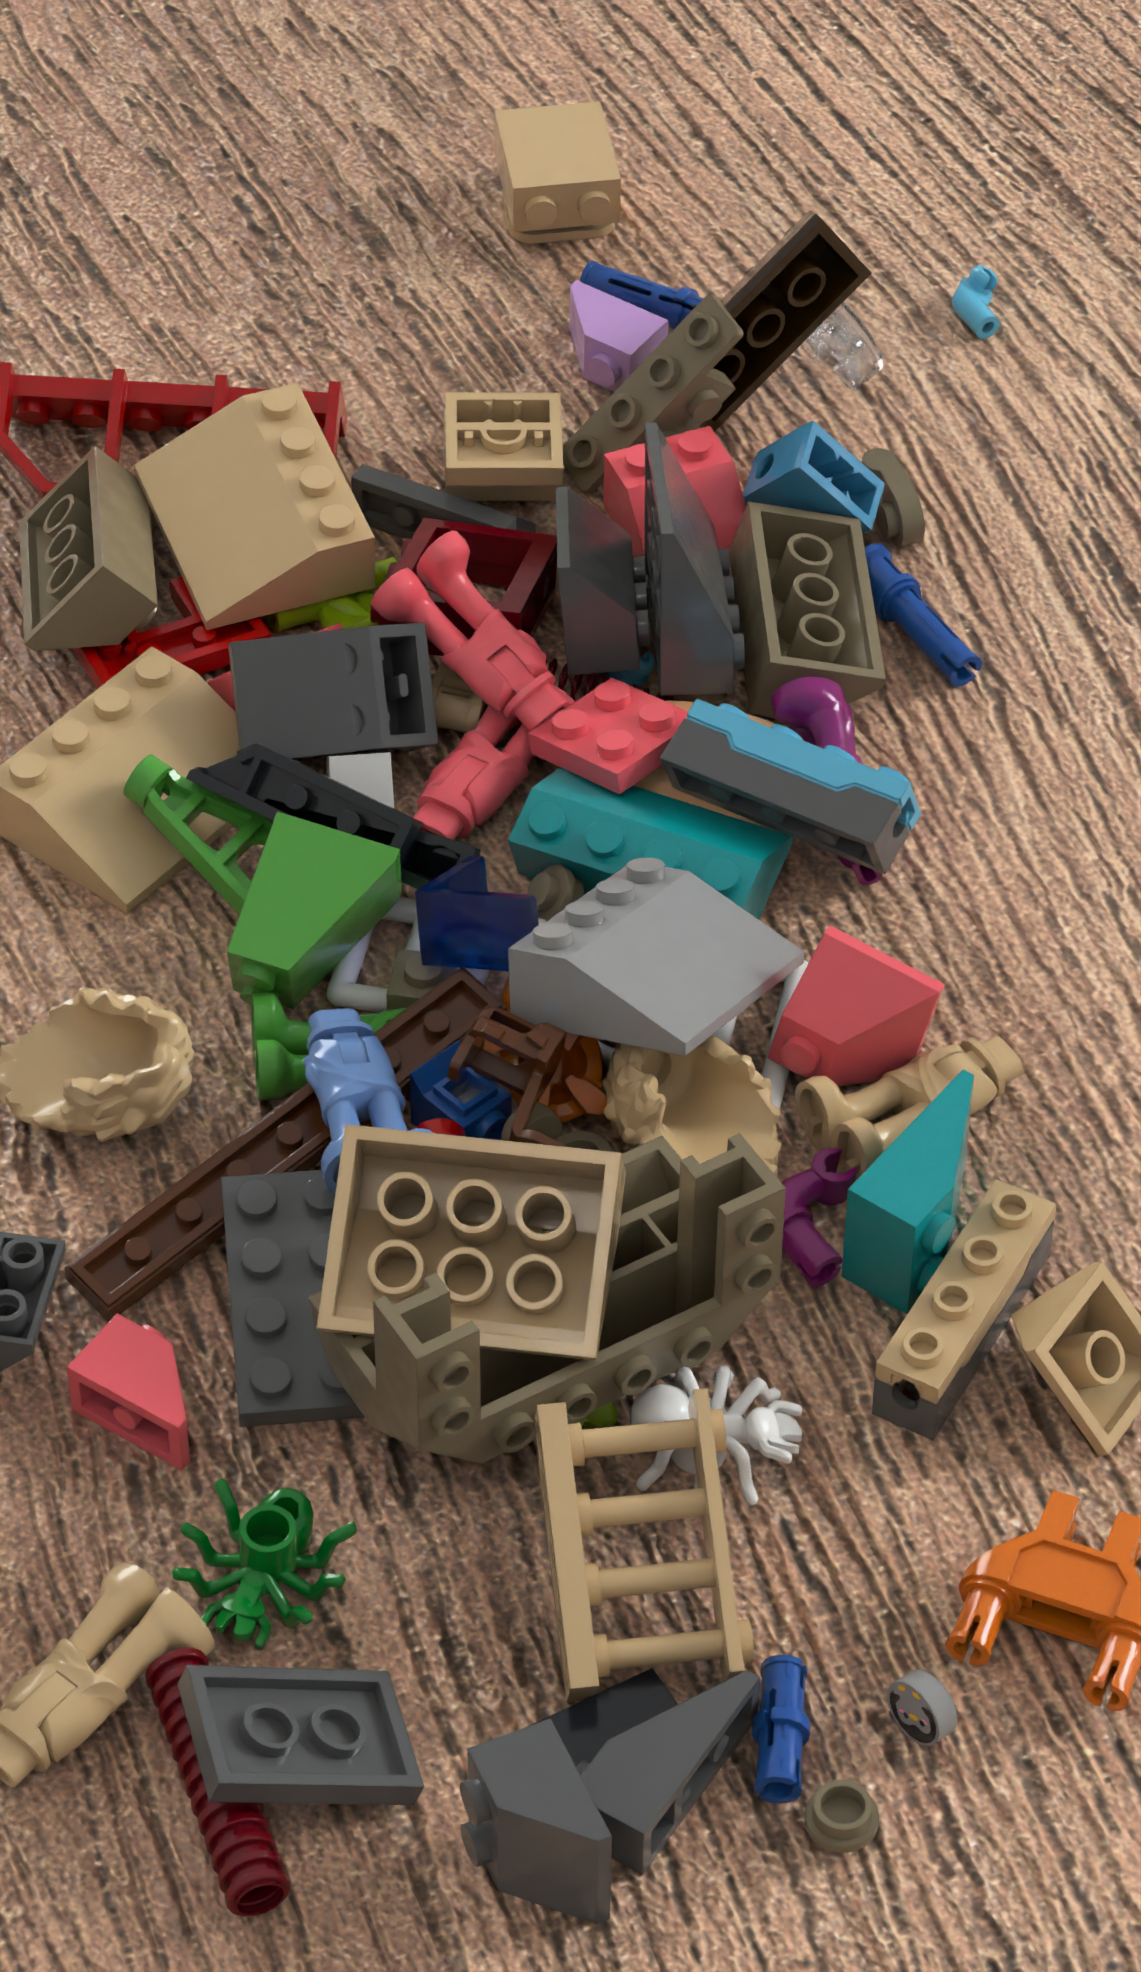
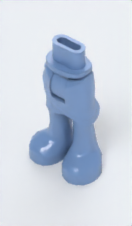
(350, 1080)

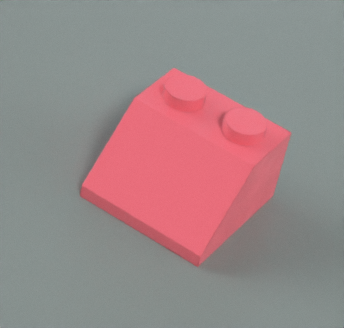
(707, 469)

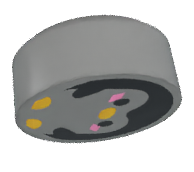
(922, 1707)

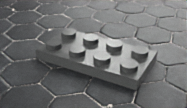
(274, 1261)

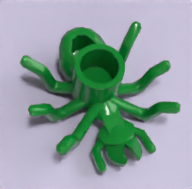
(270, 1550)

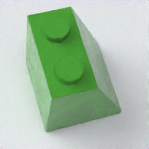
(308, 907)

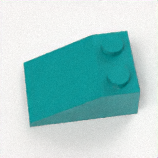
(908, 1202)

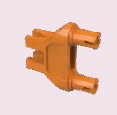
(1062, 1591)

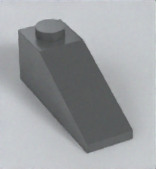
(661, 1767)

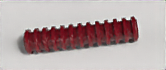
(233, 1832)

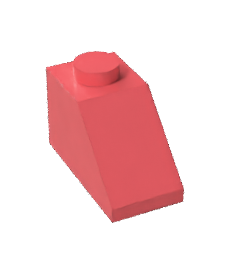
(132, 1388)

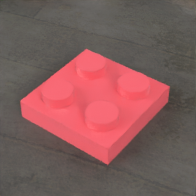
(609, 735)

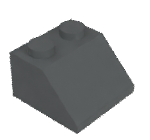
(537, 1823)

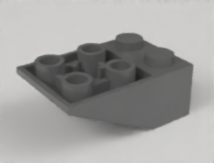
(335, 692)

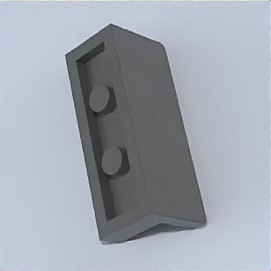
(401, 504)

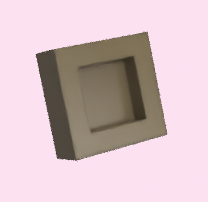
(411, 979)

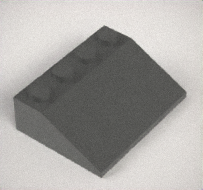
(687, 582)

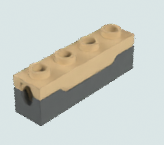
(963, 1309)

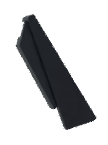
(274, 784)

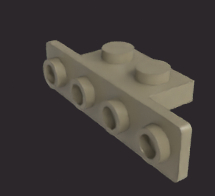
(669, 387)

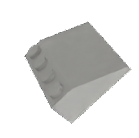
(647, 961)

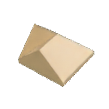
(1088, 1352)

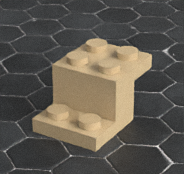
(503, 445)

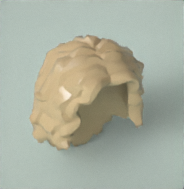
(98, 1066)
(692, 1100)

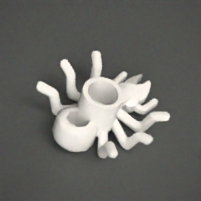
(762, 1428)

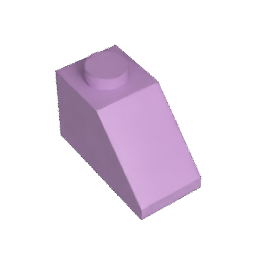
(611, 335)

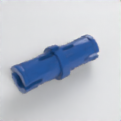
(780, 1729)

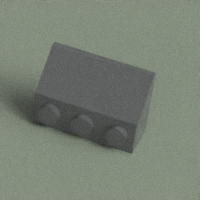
(599, 589)

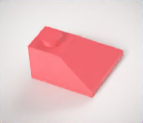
(854, 1013)

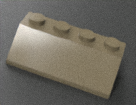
(88, 559)
(804, 603)

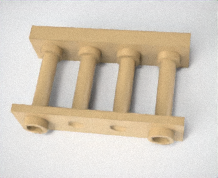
(584, 1586)

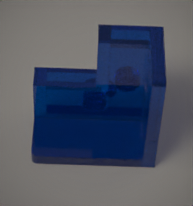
(466, 923)

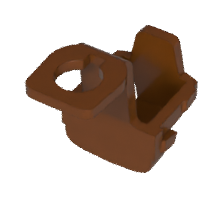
(538, 1044)

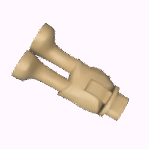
(845, 1120)
(64, 1699)

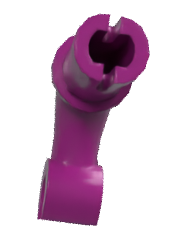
(801, 1241)

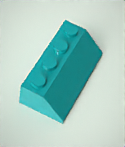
(601, 831)

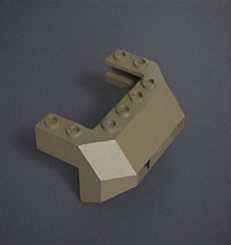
(685, 1275)

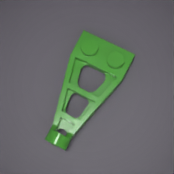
(181, 808)

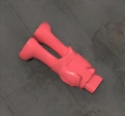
(498, 660)
(476, 776)

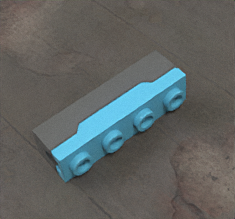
(792, 784)

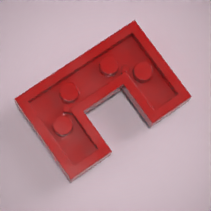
(181, 640)

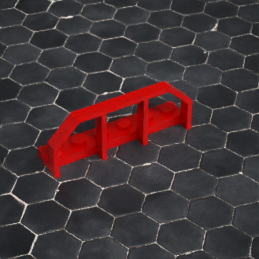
(136, 403)

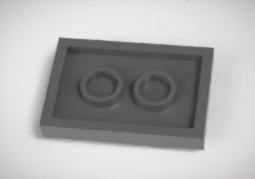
(299, 1735)

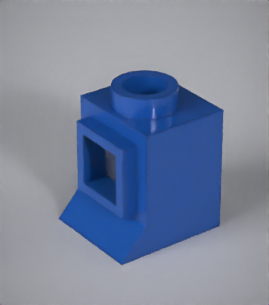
(473, 1102)

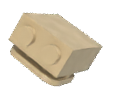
(557, 172)

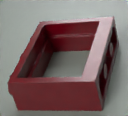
(497, 557)

